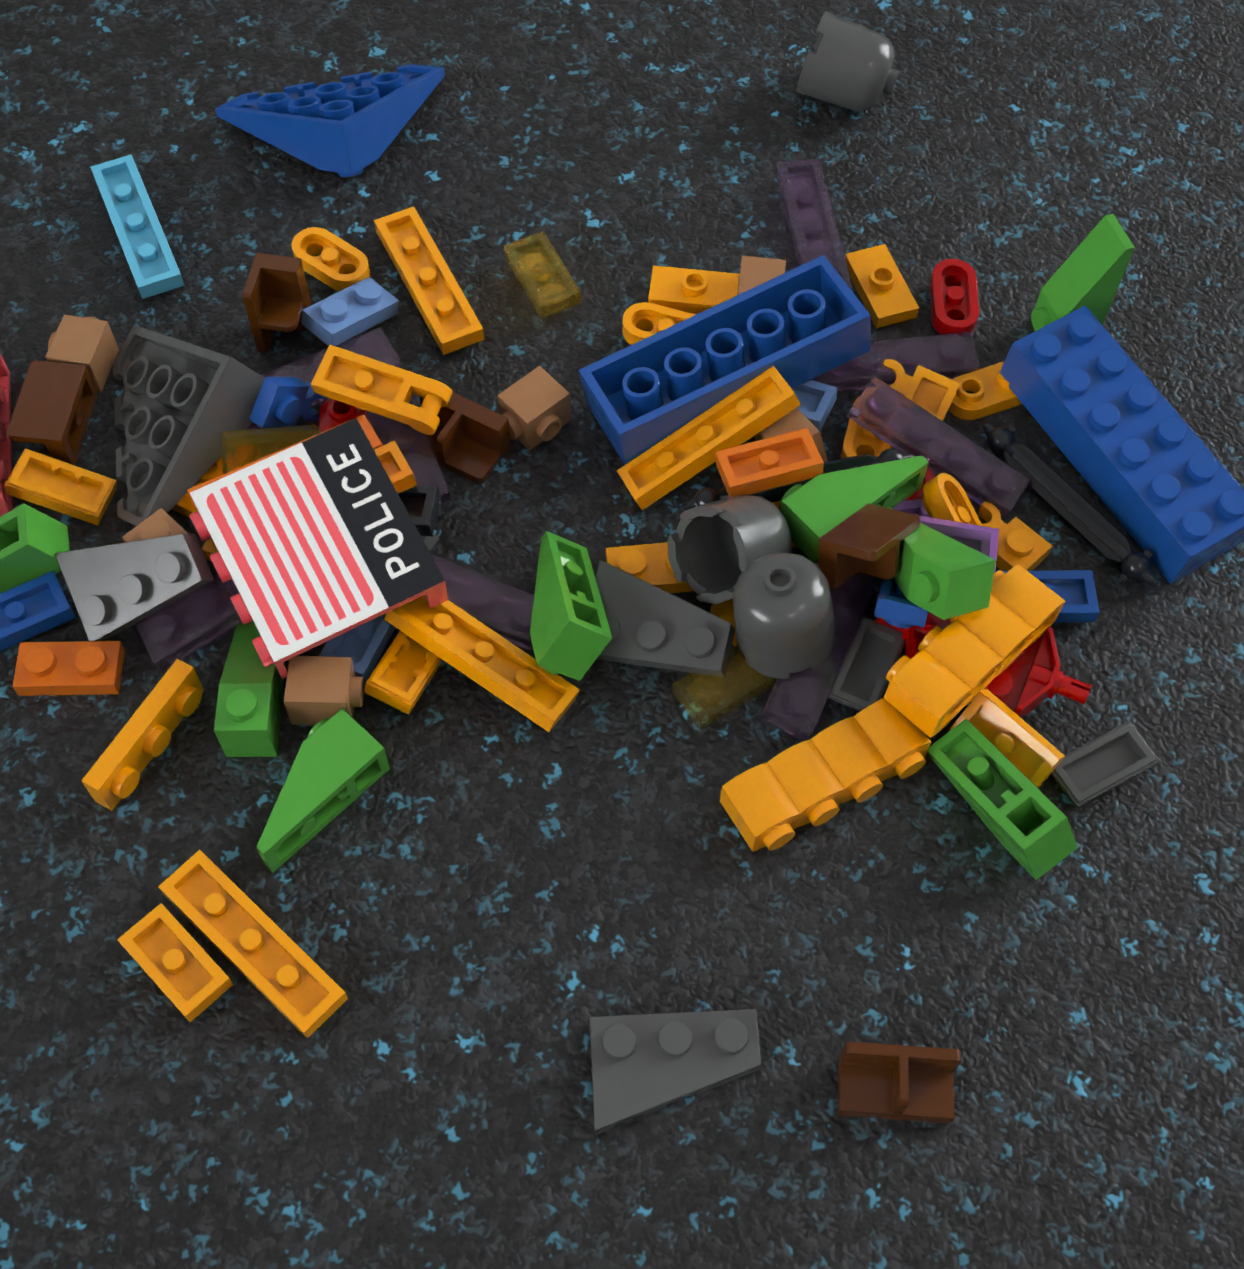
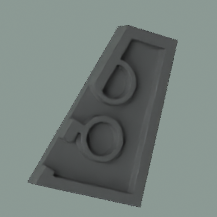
(666, 1057)

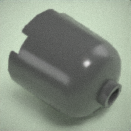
(848, 65)
(721, 540)
(783, 615)

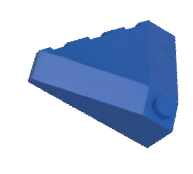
(336, 123)

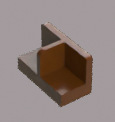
(275, 297)
(54, 408)
(469, 438)
(865, 544)
(896, 1082)

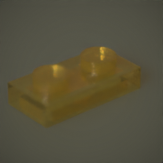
(542, 274)
(249, 445)
(712, 697)

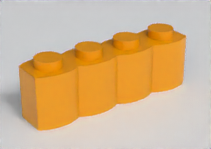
(971, 650)
(821, 773)

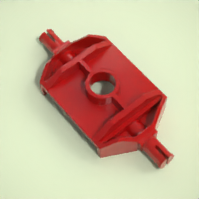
(1026, 681)

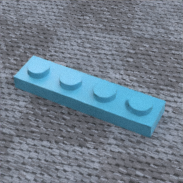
(137, 226)

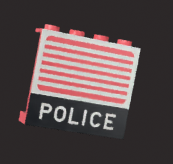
(315, 543)

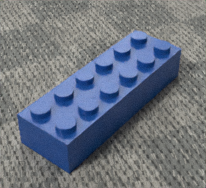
(794, 321)
(1127, 443)

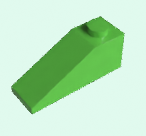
(1087, 277)
(837, 495)
(29, 546)
(943, 574)
(567, 611)
(248, 700)
(326, 777)
(1004, 799)

